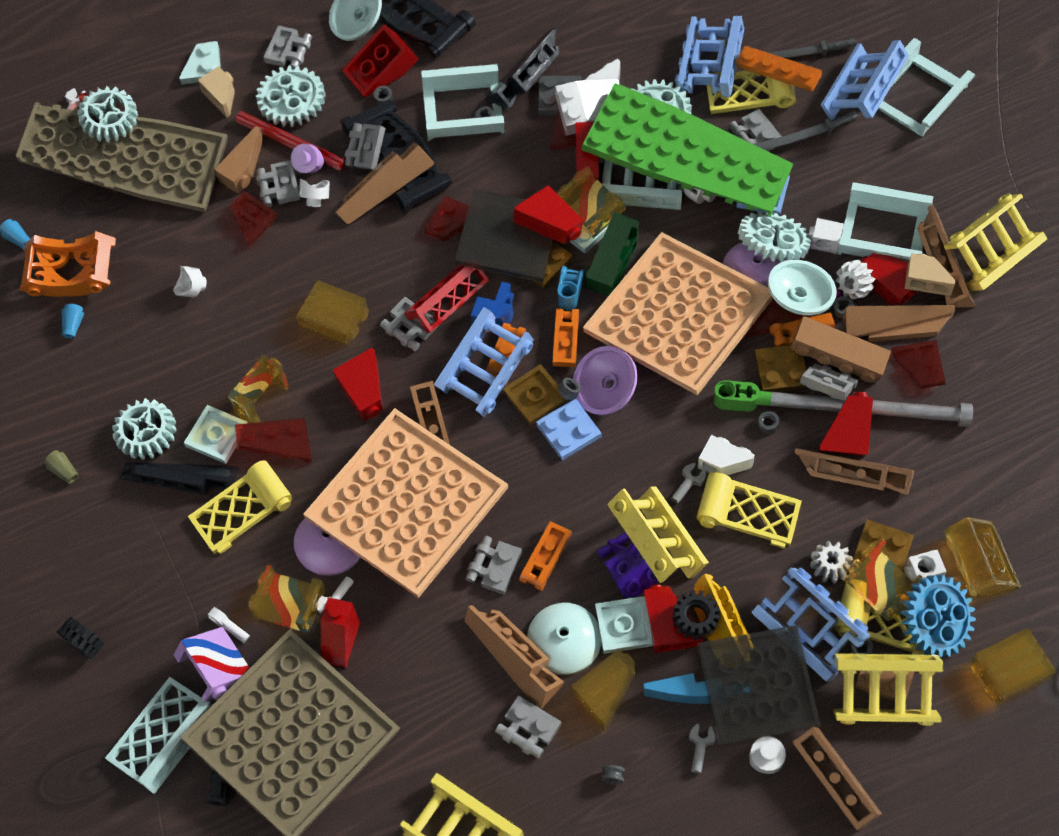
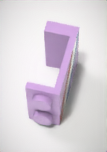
(214, 659)

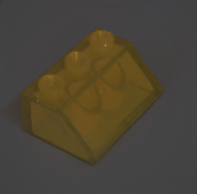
(981, 558)

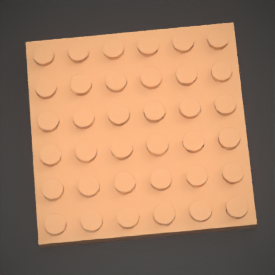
(679, 312)
(406, 502)

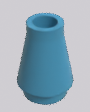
(14, 233)
(71, 320)

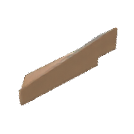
(934, 239)
(896, 322)
(856, 471)

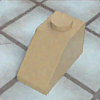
(218, 89)
(928, 275)

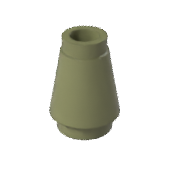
(61, 466)

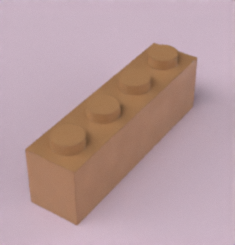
(840, 350)
(837, 778)

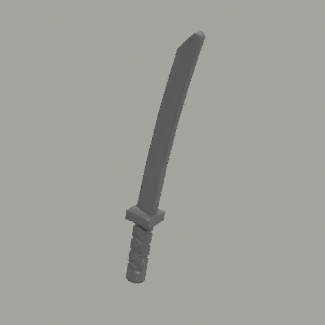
(822, 48)
(827, 126)

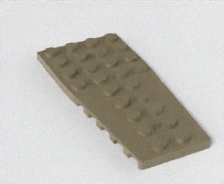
(153, 162)

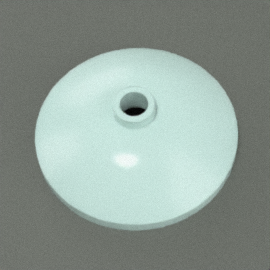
(353, 18)
(801, 287)
(570, 652)

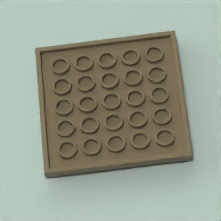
(290, 735)

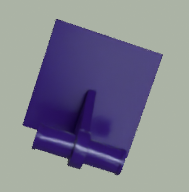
(627, 567)

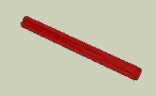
(286, 138)

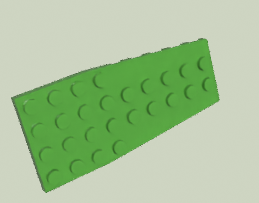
(685, 149)

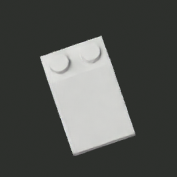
(581, 101)

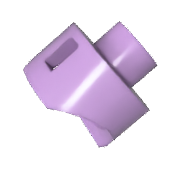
(307, 158)

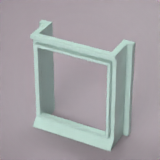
(460, 79)
(956, 83)
(885, 200)

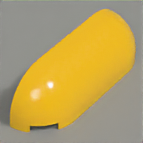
(729, 621)

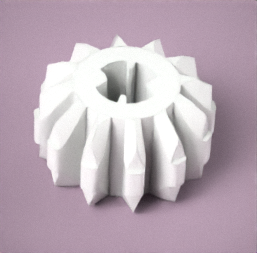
(855, 279)
(831, 570)

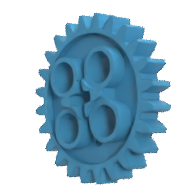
(940, 623)

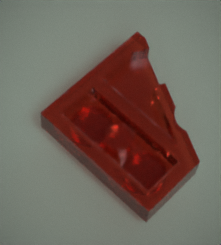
(252, 216)

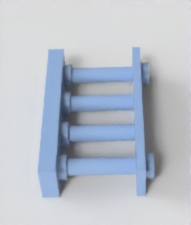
(873, 91)
(472, 343)

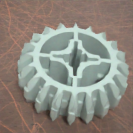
(103, 107)
(141, 421)

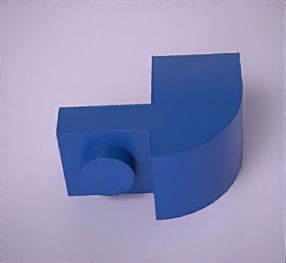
(500, 307)

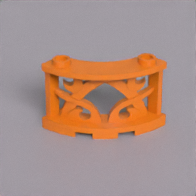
(92, 247)

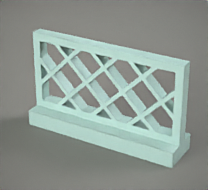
(174, 747)

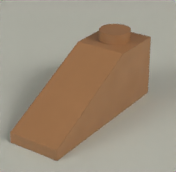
(239, 165)
(428, 409)

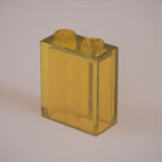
(333, 313)
(1012, 666)

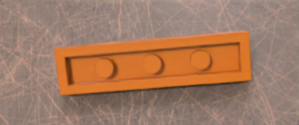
(778, 68)

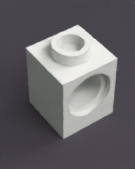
(826, 235)
(930, 560)

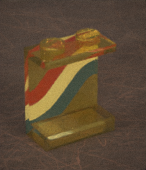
(591, 201)
(253, 385)
(880, 581)
(286, 600)

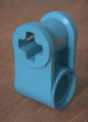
(570, 284)

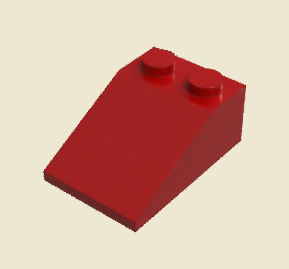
(380, 61)

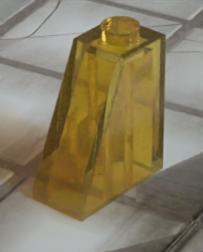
(605, 687)

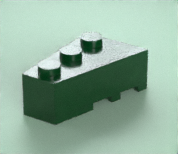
(613, 254)

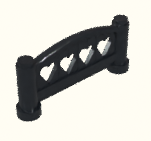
(448, 28)
(418, 188)

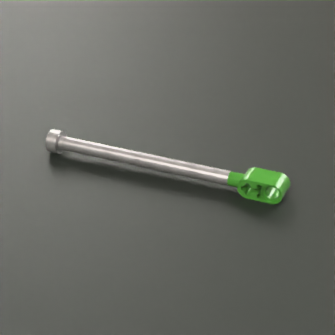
(962, 414)

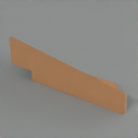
(383, 181)
(516, 654)

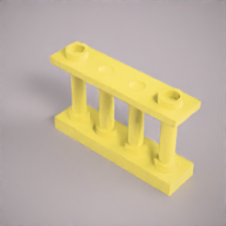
(1013, 252)
(667, 526)
(875, 665)
(464, 804)

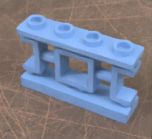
(726, 55)
(825, 608)

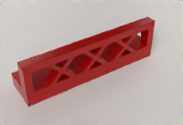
(441, 291)

